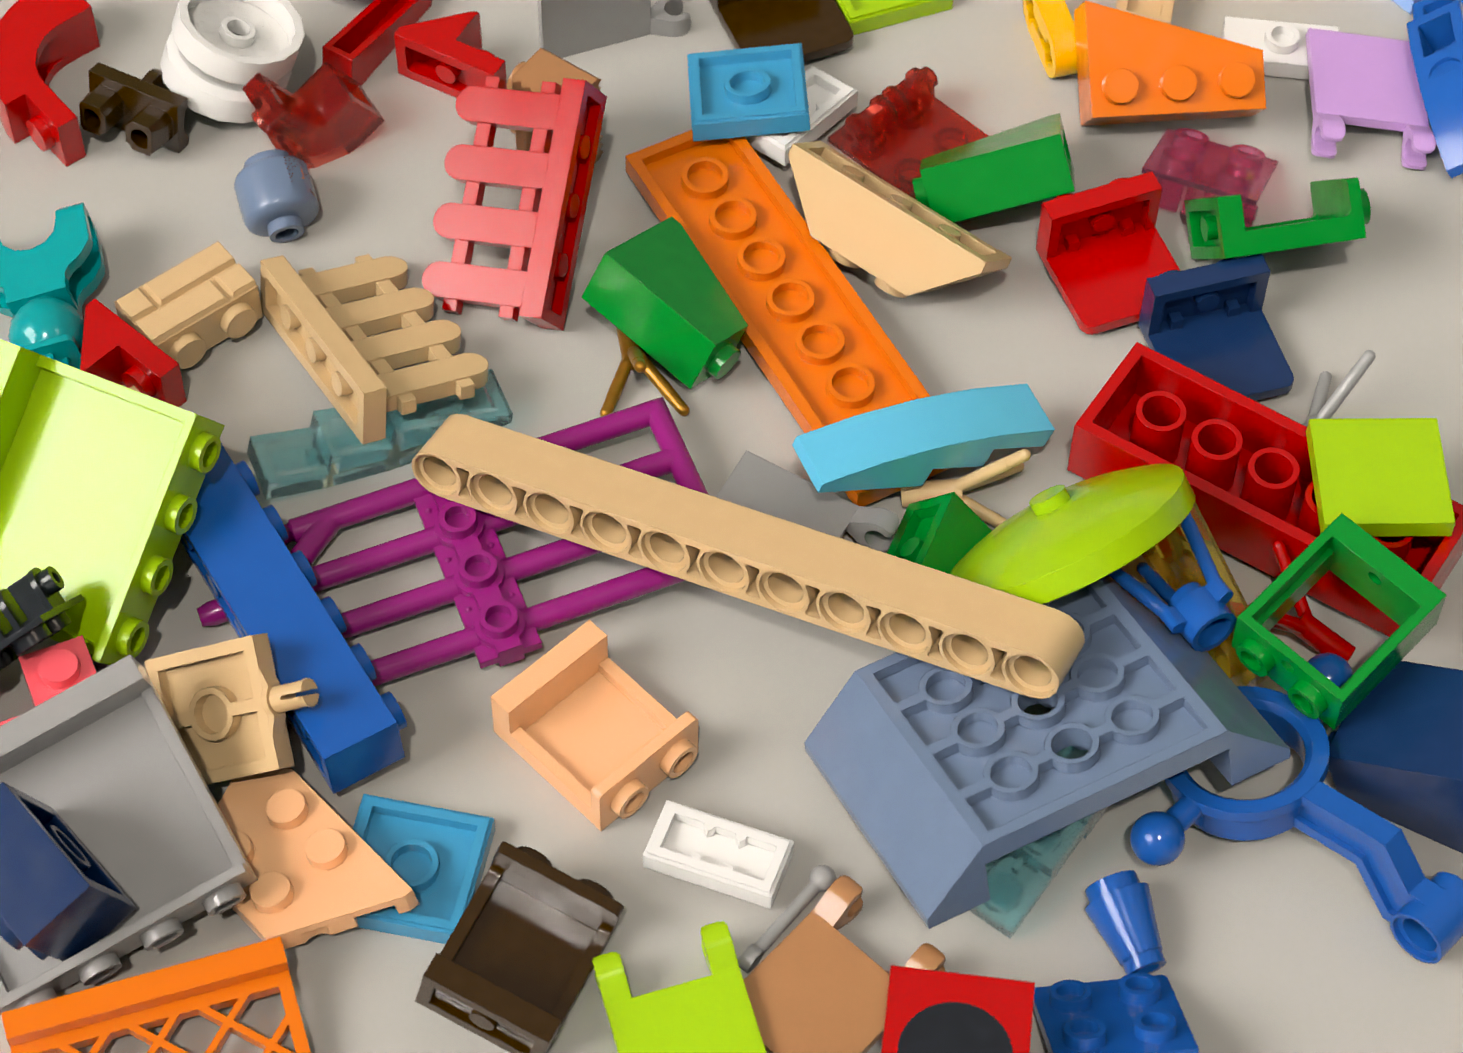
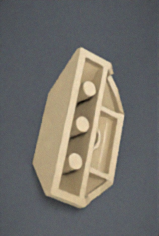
(883, 228)

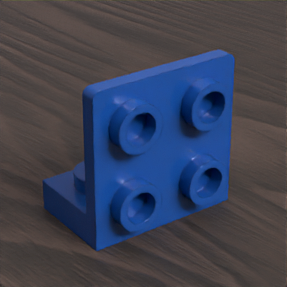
(1113, 1016)

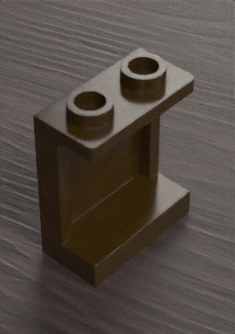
(520, 951)

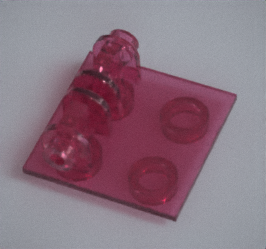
(1193, 161)

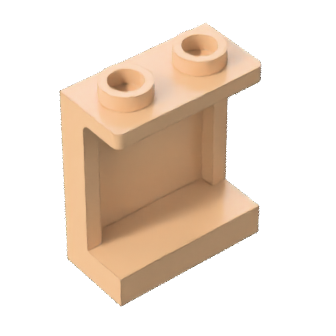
(592, 728)

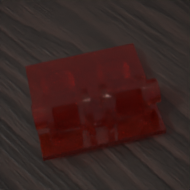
(903, 129)

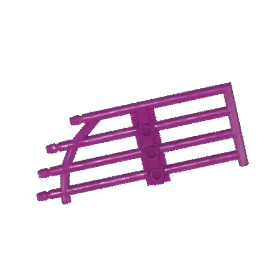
(473, 561)

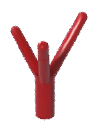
(1305, 624)

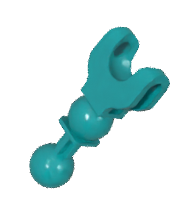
(50, 284)

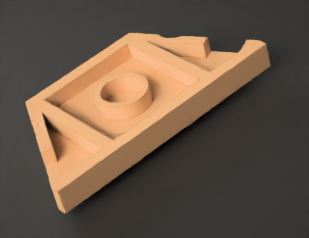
(306, 861)

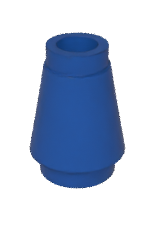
(1127, 921)

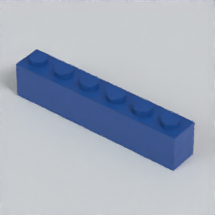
(271, 592)

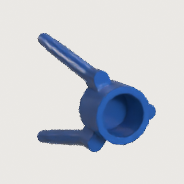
(1192, 609)

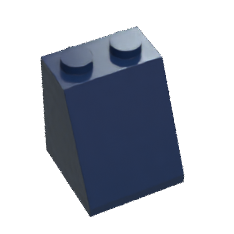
(1406, 751)

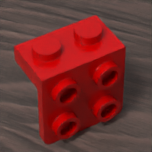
(1104, 249)

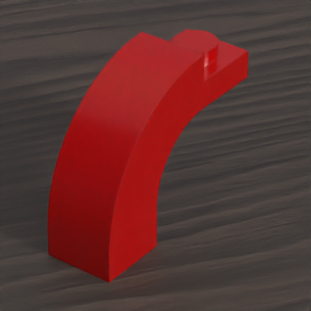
(34, 46)

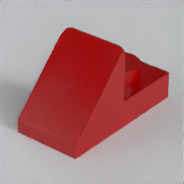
(446, 53)
(127, 357)

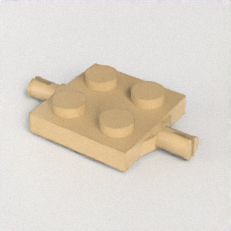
(230, 706)

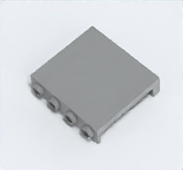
(140, 808)

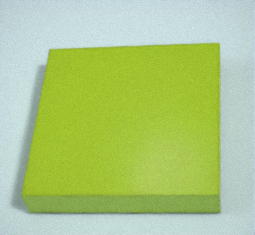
(1381, 475)

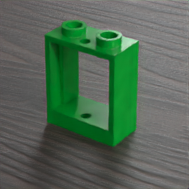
(1372, 573)

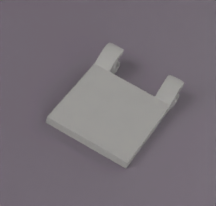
(586, 25)
(785, 495)

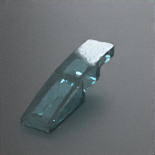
(333, 455)

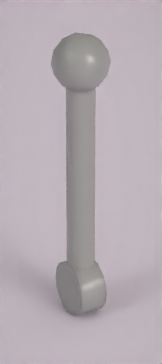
(820, 880)

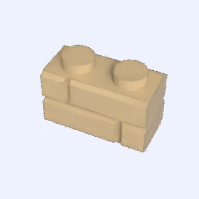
(194, 305)

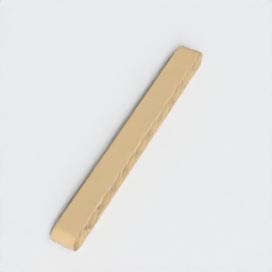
(752, 556)

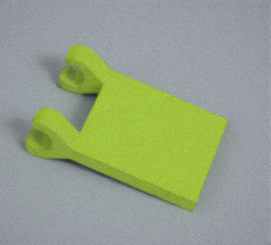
(689, 1017)

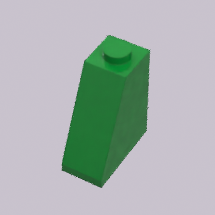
(998, 171)
(669, 303)

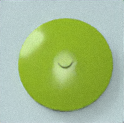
(1080, 532)

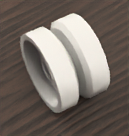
(223, 46)

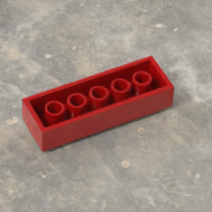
(1242, 465)

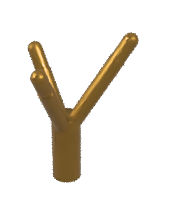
(635, 359)

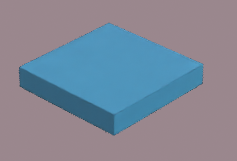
(748, 92)
(435, 853)

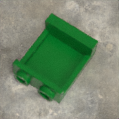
(1219, 228)

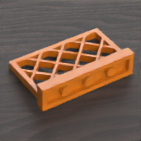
(166, 1000)

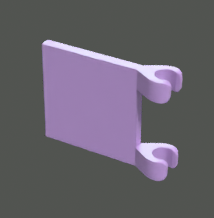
(1365, 85)

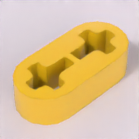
(1052, 35)

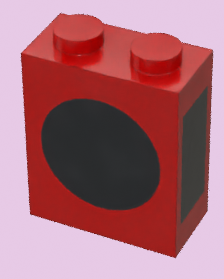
(956, 1013)

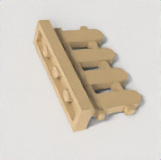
(359, 369)

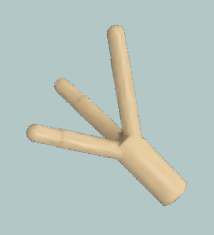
(990, 473)

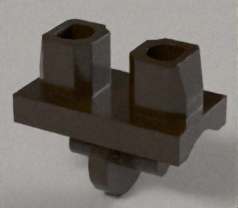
(138, 106)

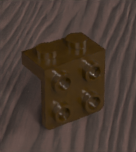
(763, 23)

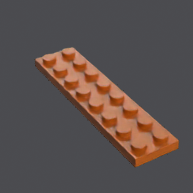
(799, 308)

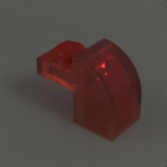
(318, 120)

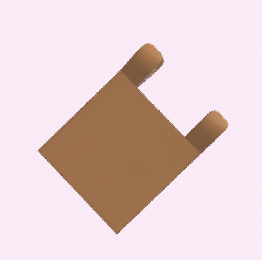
(820, 987)

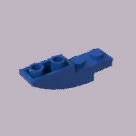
(1438, 63)

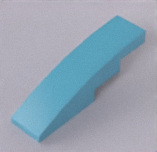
(912, 438)

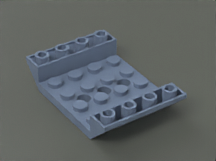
(960, 775)

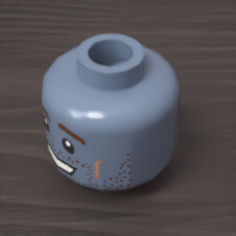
(276, 195)

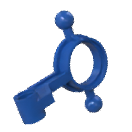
(1421, 911)

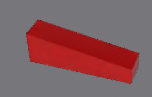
(370, 36)

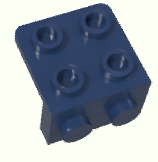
(1217, 326)

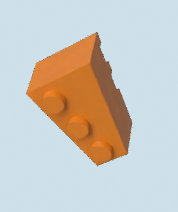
(1160, 71)

